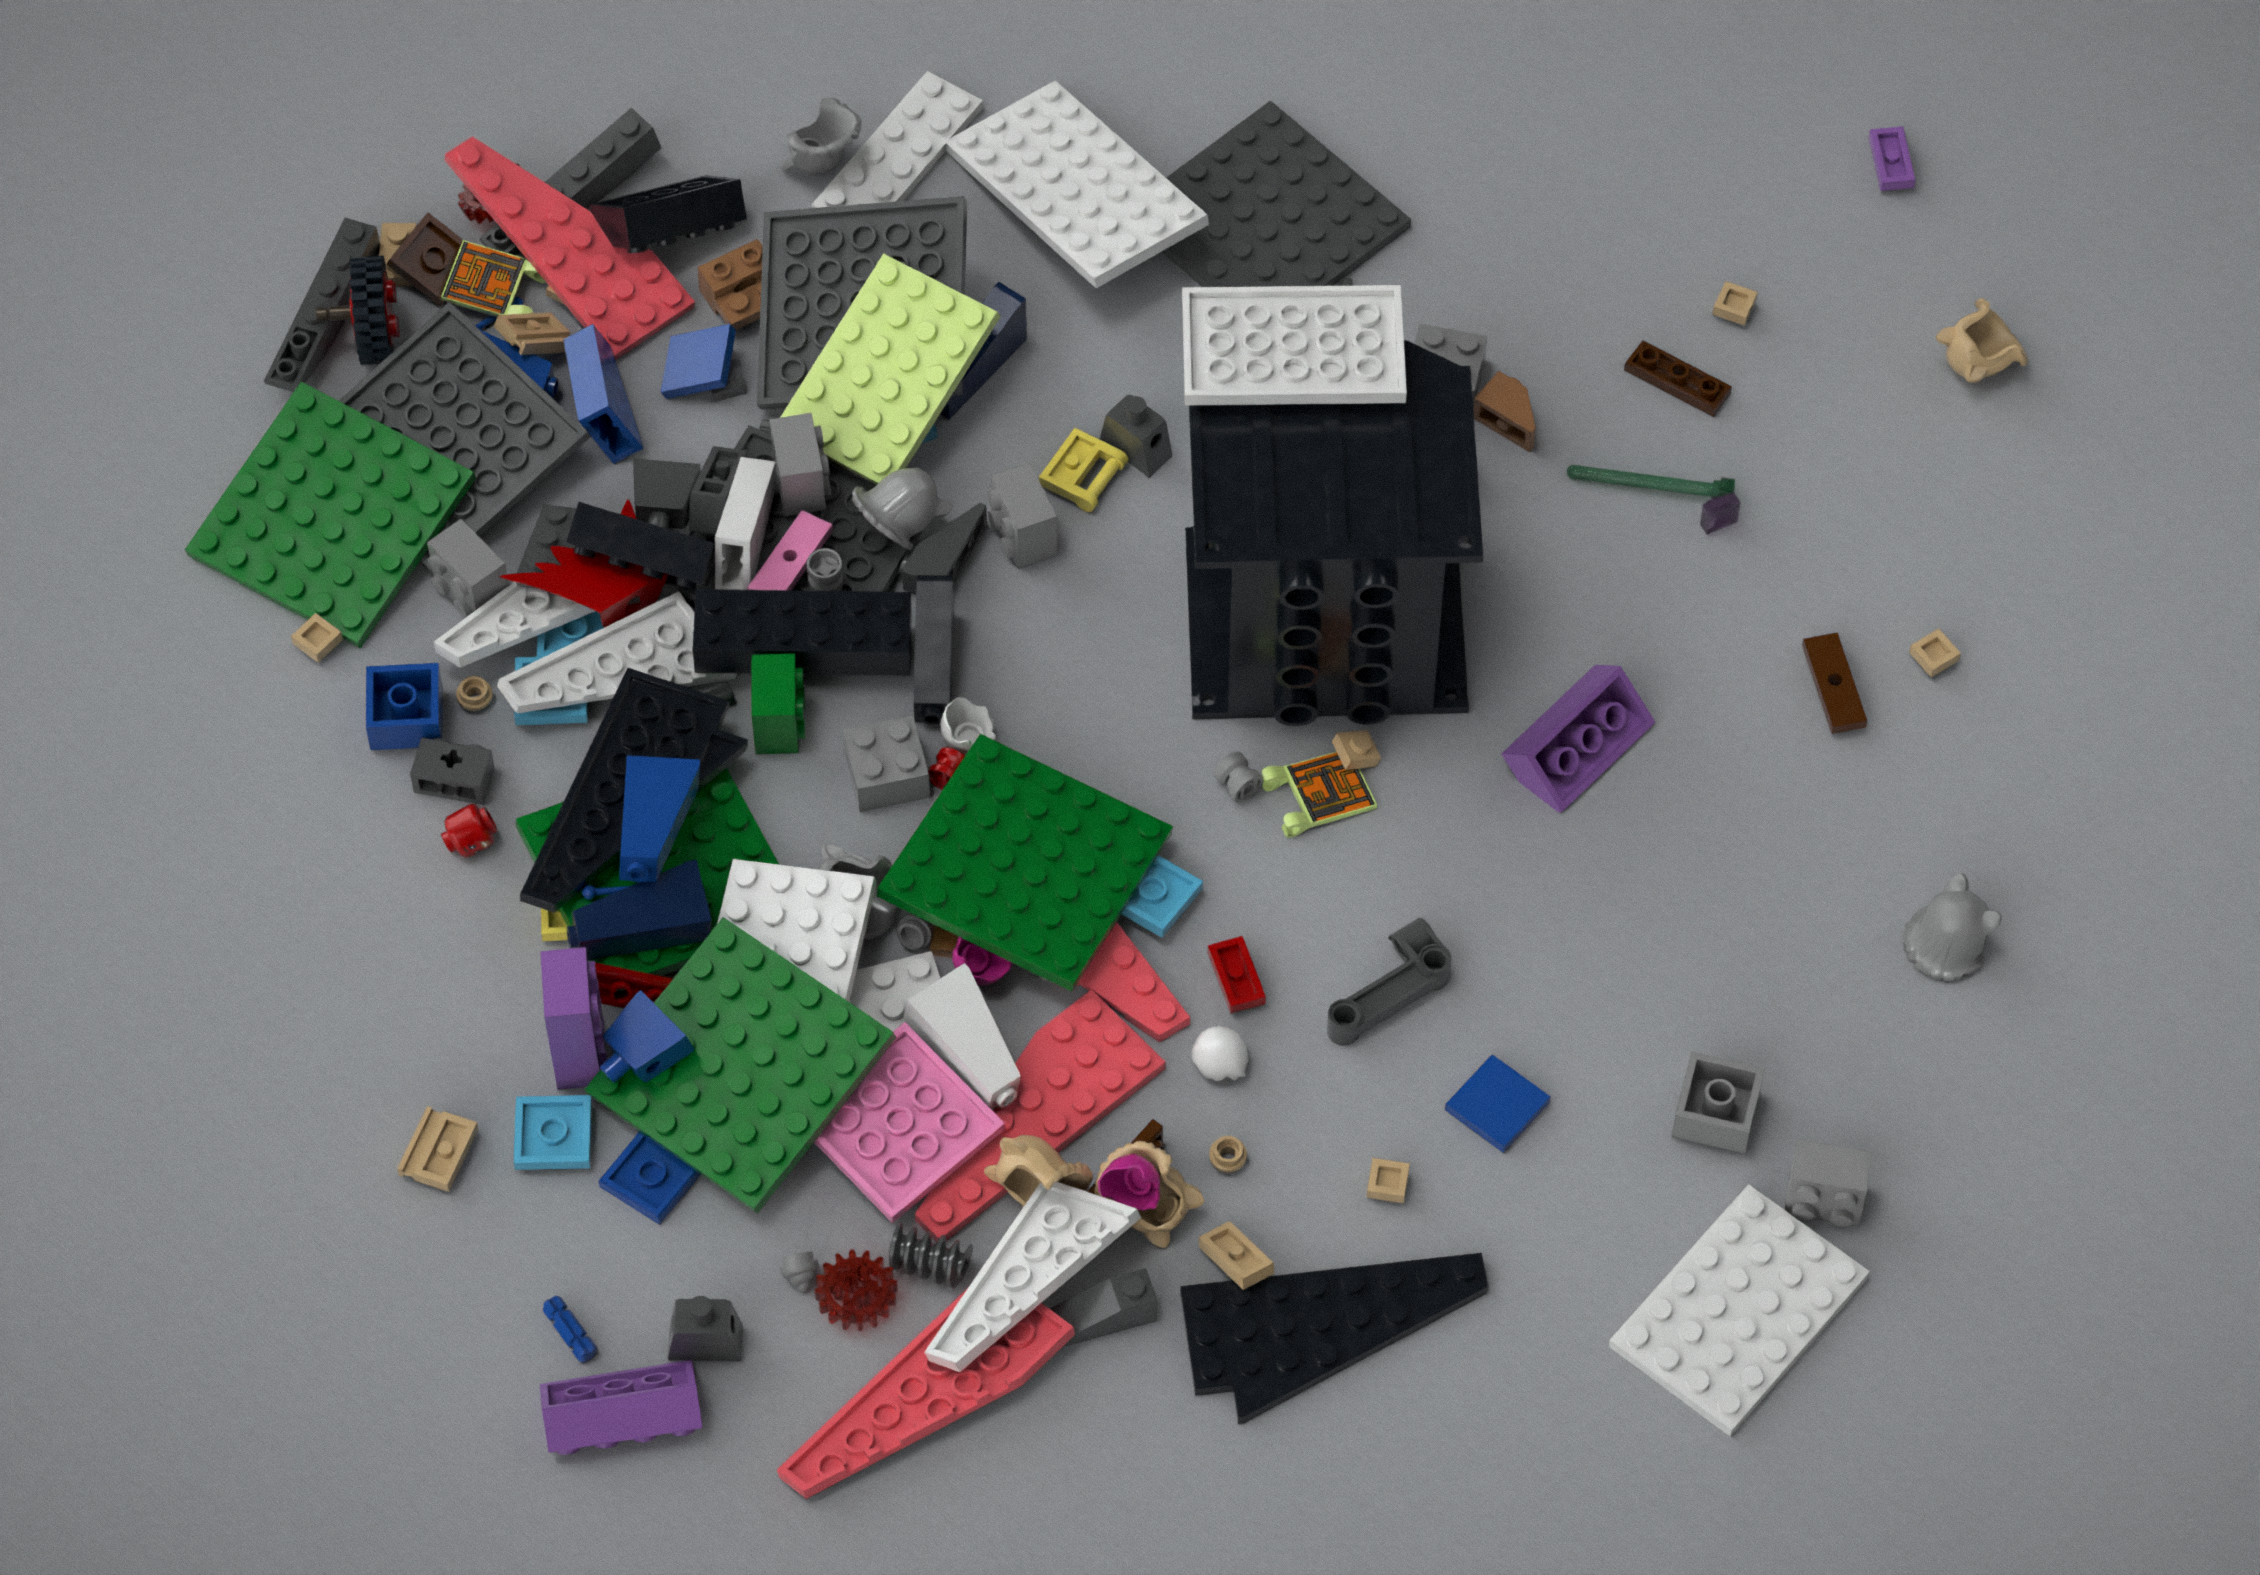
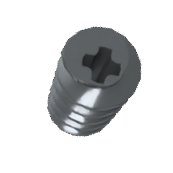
(928, 1257)

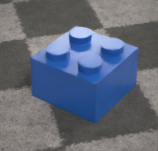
(403, 705)

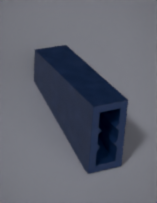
(1002, 342)
(644, 916)

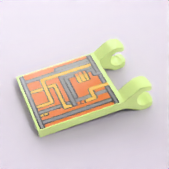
(487, 280)
(1322, 791)

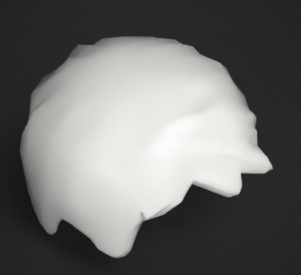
(964, 723)
(1220, 1053)

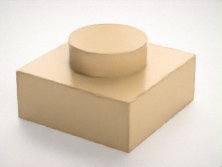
(1735, 303)
(316, 637)
(1934, 652)
(1356, 749)
(1388, 1180)

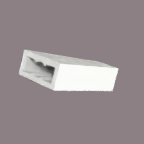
(744, 524)
(964, 1035)

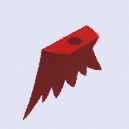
(595, 581)

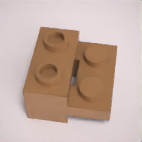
(734, 284)

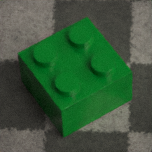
(777, 703)

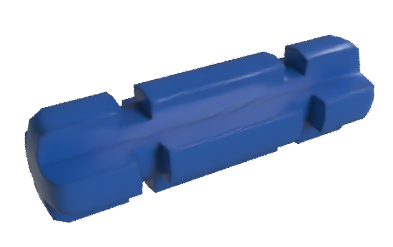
(569, 1328)

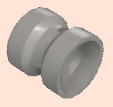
(825, 570)
(1238, 777)

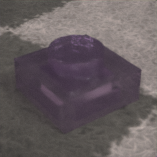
(1719, 513)

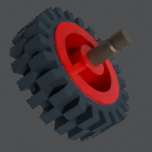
(369, 309)

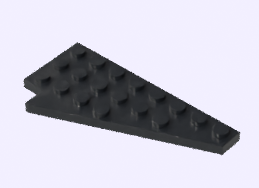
(642, 720)
(1314, 1324)

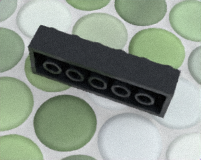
(822, 628)

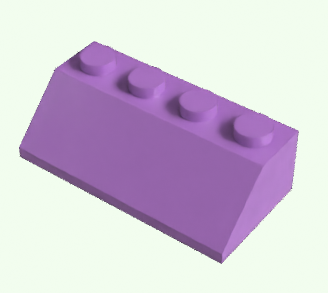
(1579, 736)
(620, 1407)

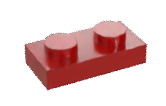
(1236, 974)

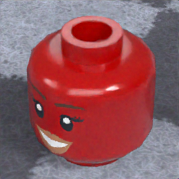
(469, 830)

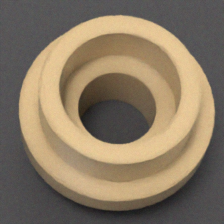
(470, 686)
(1231, 1145)

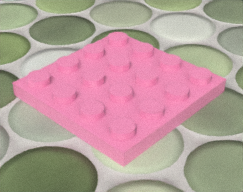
(907, 1126)

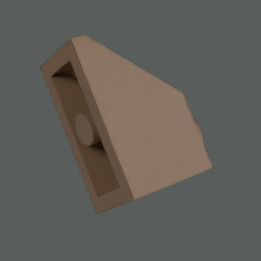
(1506, 410)

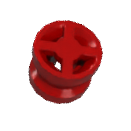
(947, 763)

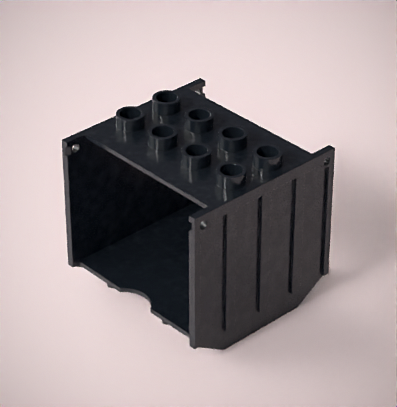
(1333, 553)

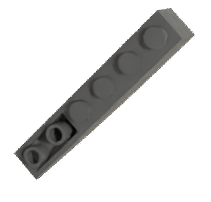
(595, 169)
(308, 339)

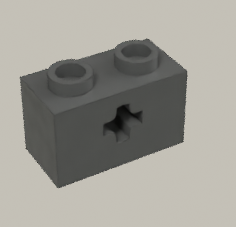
(452, 770)

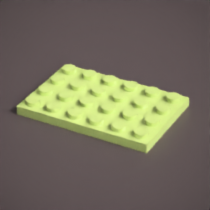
(891, 368)

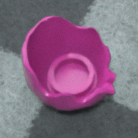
(984, 965)
(1131, 1182)

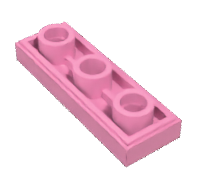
(790, 556)

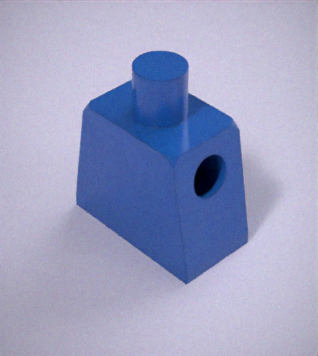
(643, 1041)

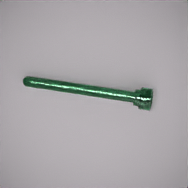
(1717, 488)

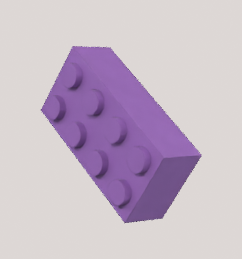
(573, 1016)

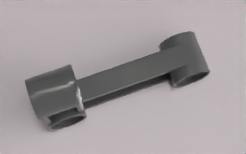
(1396, 989)

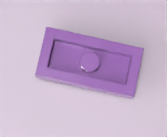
(1891, 158)

